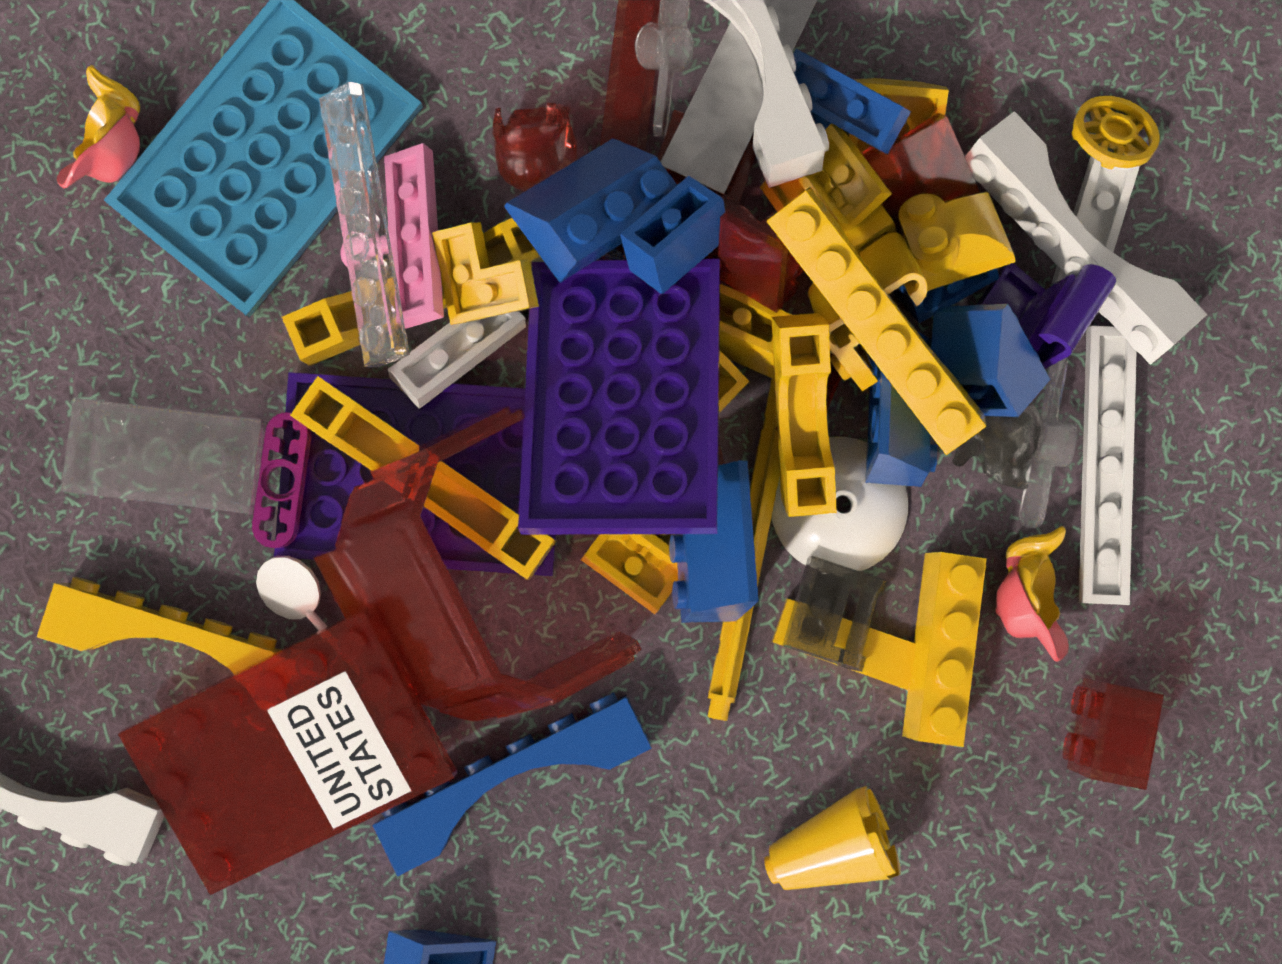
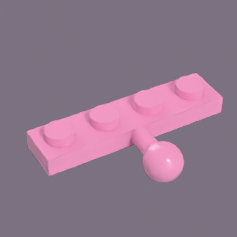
(410, 228)

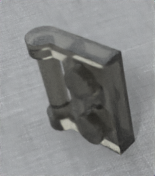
(821, 608)

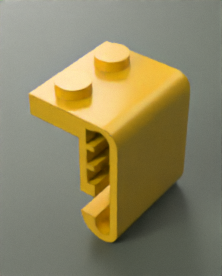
(892, 266)

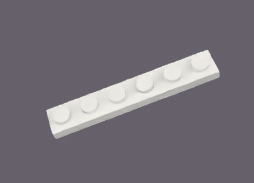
(1107, 468)

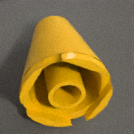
(836, 847)

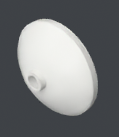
(853, 538)

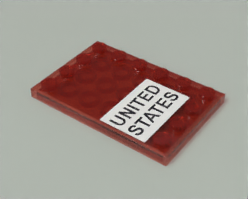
(288, 752)

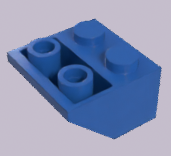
(989, 356)

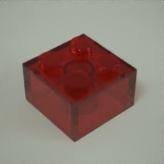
(1113, 733)

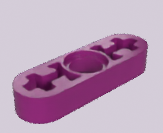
(268, 465)

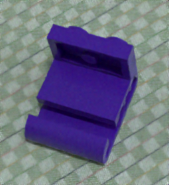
(1054, 316)

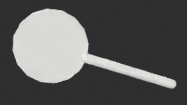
(290, 589)

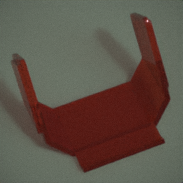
(395, 570)

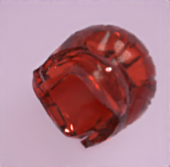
(533, 144)

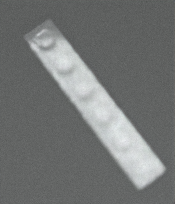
(364, 225)

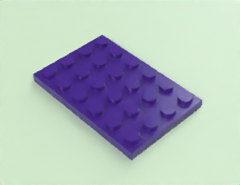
(621, 404)
(332, 474)

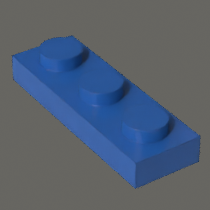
(850, 103)

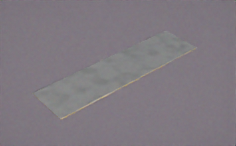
(728, 103)

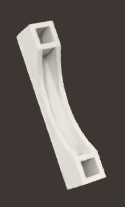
(784, 133)
(1017, 174)
(115, 822)

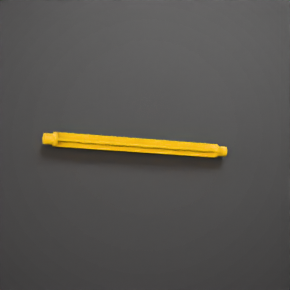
(735, 633)

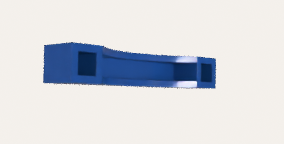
(599, 739)

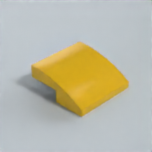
(844, 185)
(635, 565)

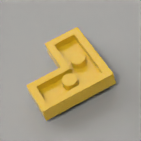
(471, 285)

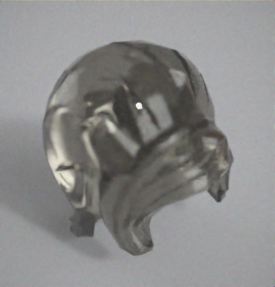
(1006, 447)

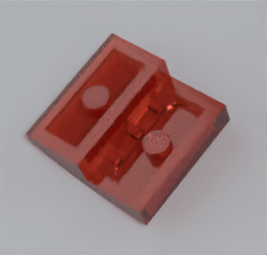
(923, 163)

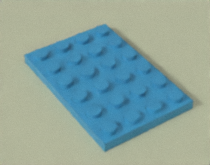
(245, 161)

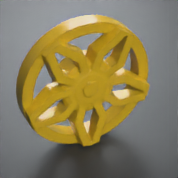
(1115, 132)

